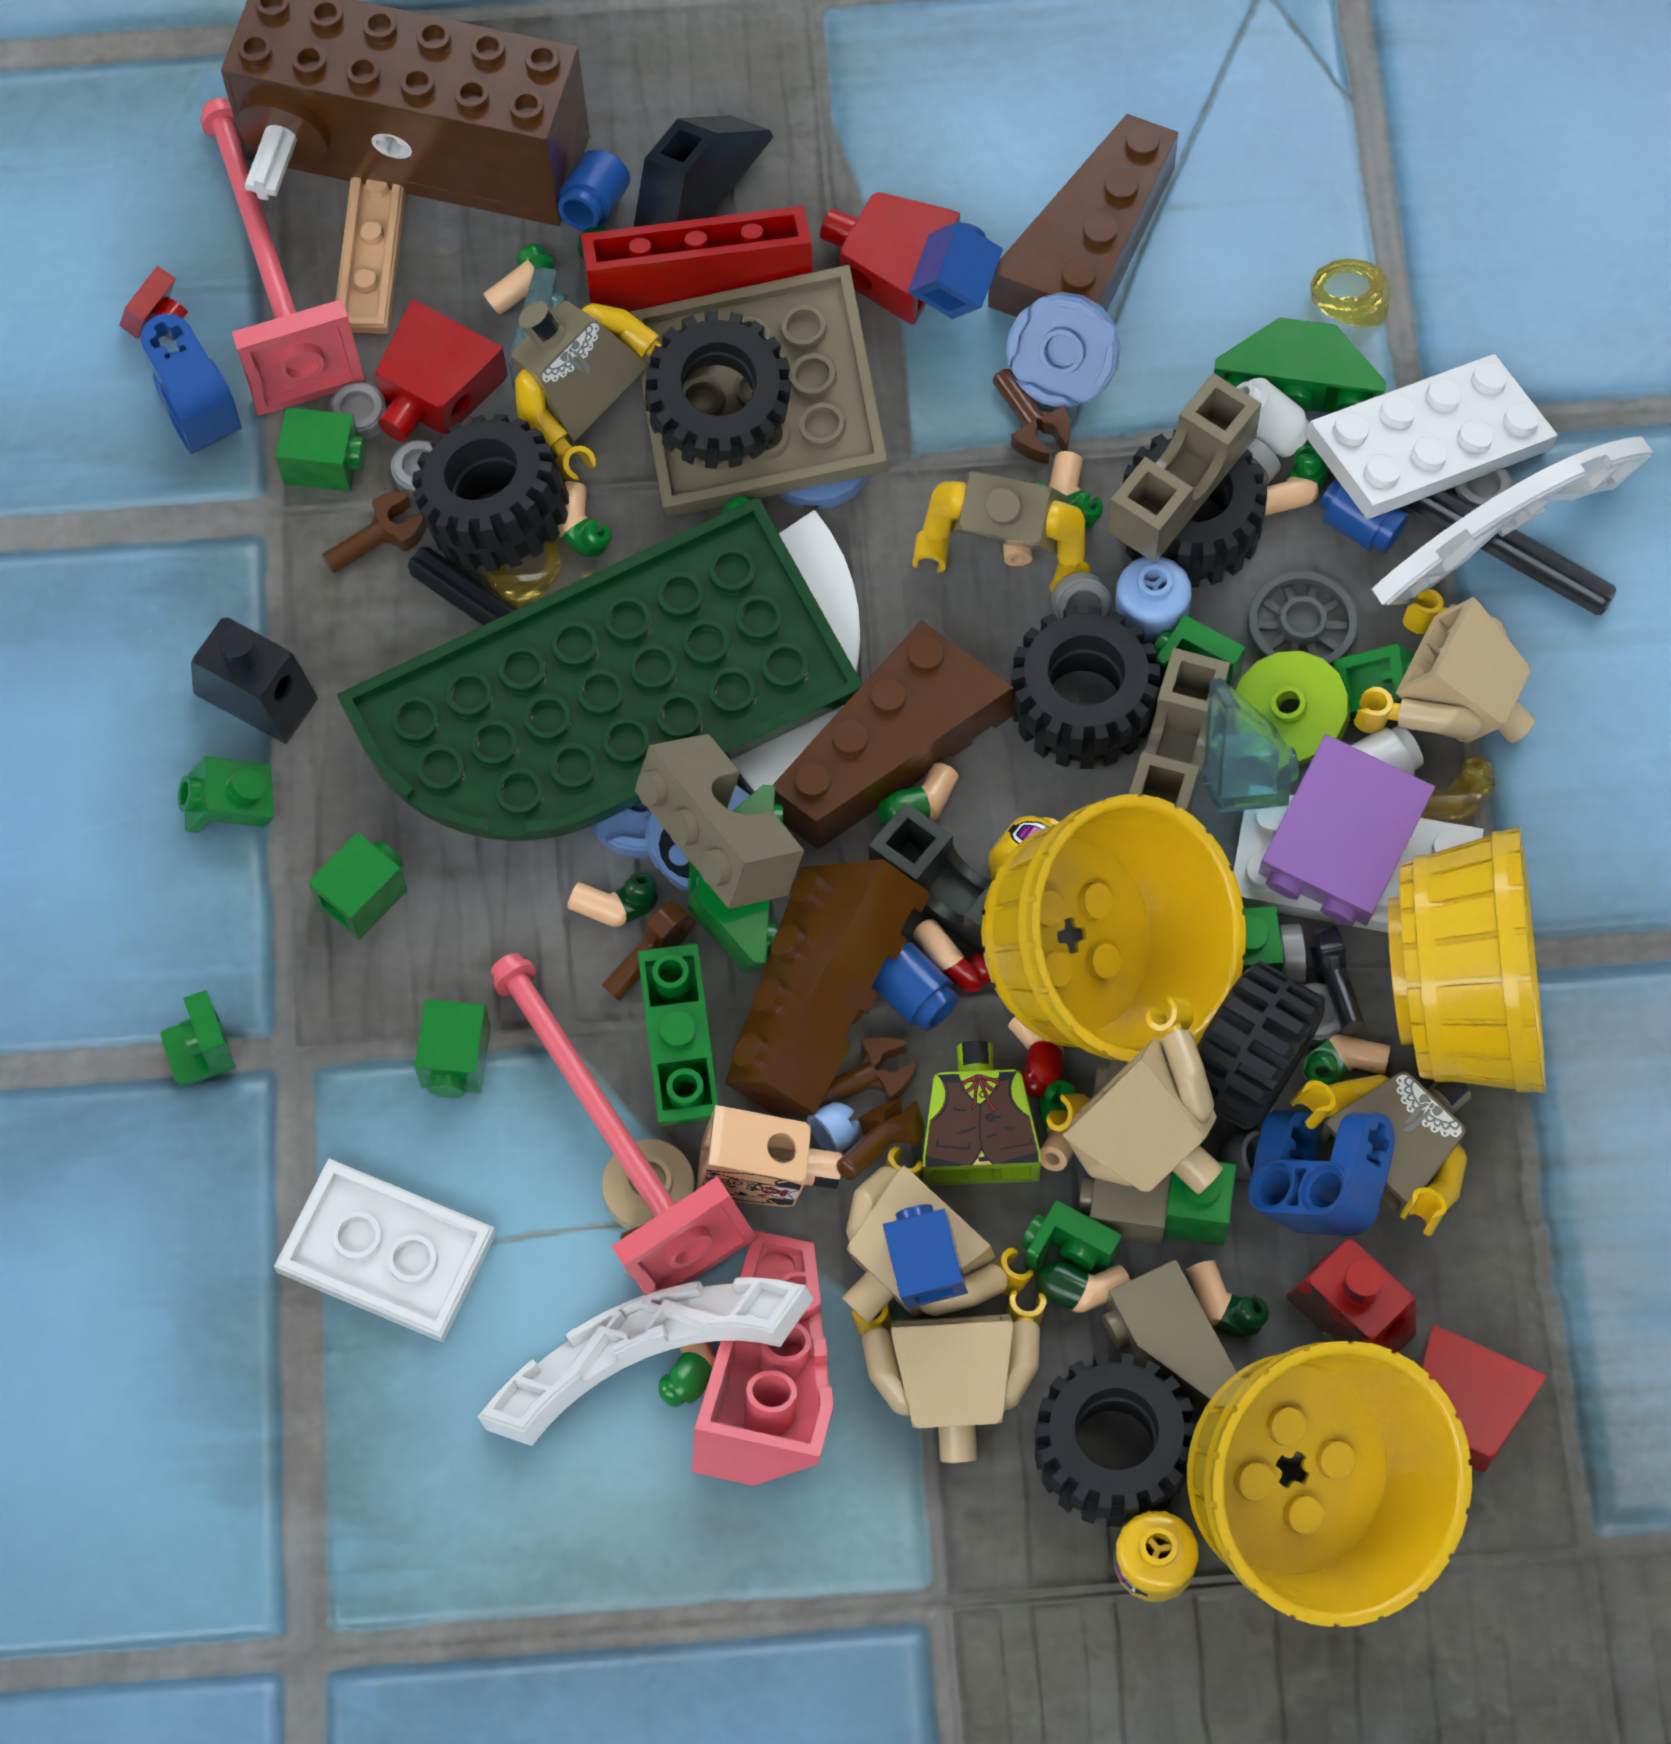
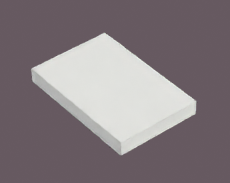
(385, 1250)

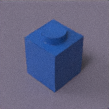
(955, 269)
(924, 1256)

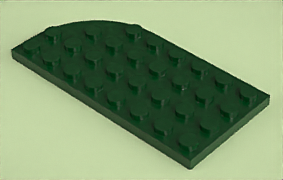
(556, 704)

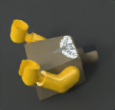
(575, 369)
(1007, 514)
(1428, 1139)

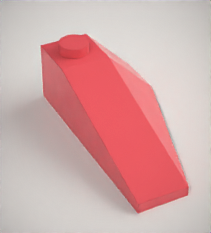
(766, 1402)

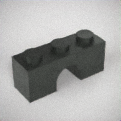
(929, 858)

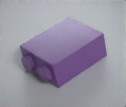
(1344, 832)

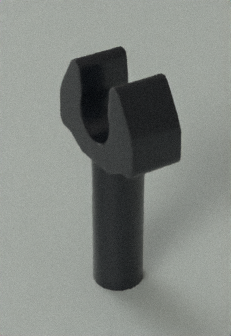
(1330, 968)

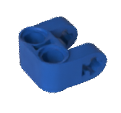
(189, 384)
(1321, 1195)

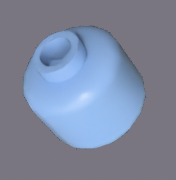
(1153, 595)

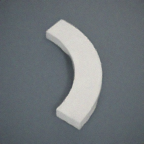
(1570, 479)
(833, 588)
(635, 1330)

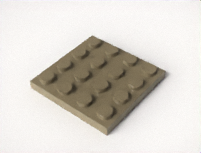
(832, 407)

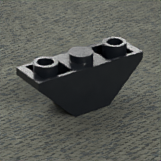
(696, 167)

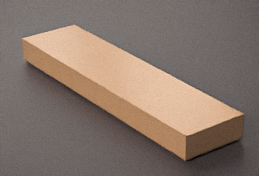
(370, 254)

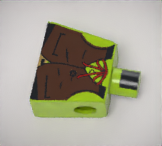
(979, 1124)

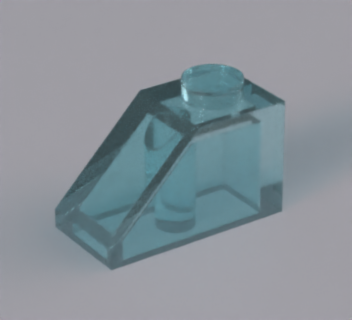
(1244, 754)

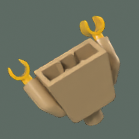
(1459, 679)
(1148, 1113)
(876, 1203)
(954, 1369)

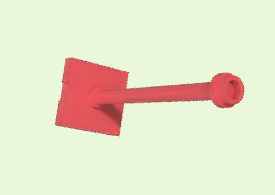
(297, 352)
(683, 1236)

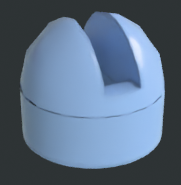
(832, 1128)

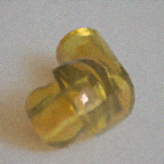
(1465, 794)

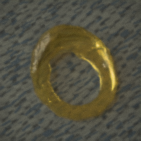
(1364, 311)
(524, 588)

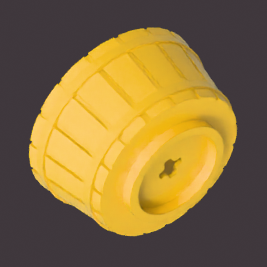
(1153, 919)
(1468, 965)
(1378, 1490)

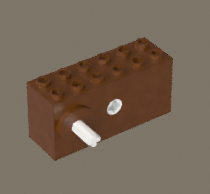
(406, 103)

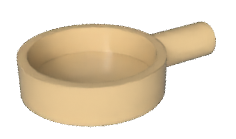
(623, 1198)

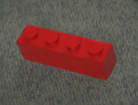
(695, 257)

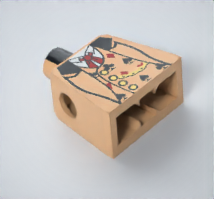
(763, 1157)

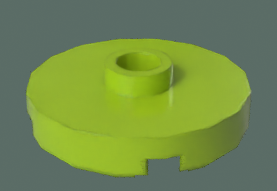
(1313, 683)

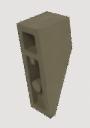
(1165, 1324)

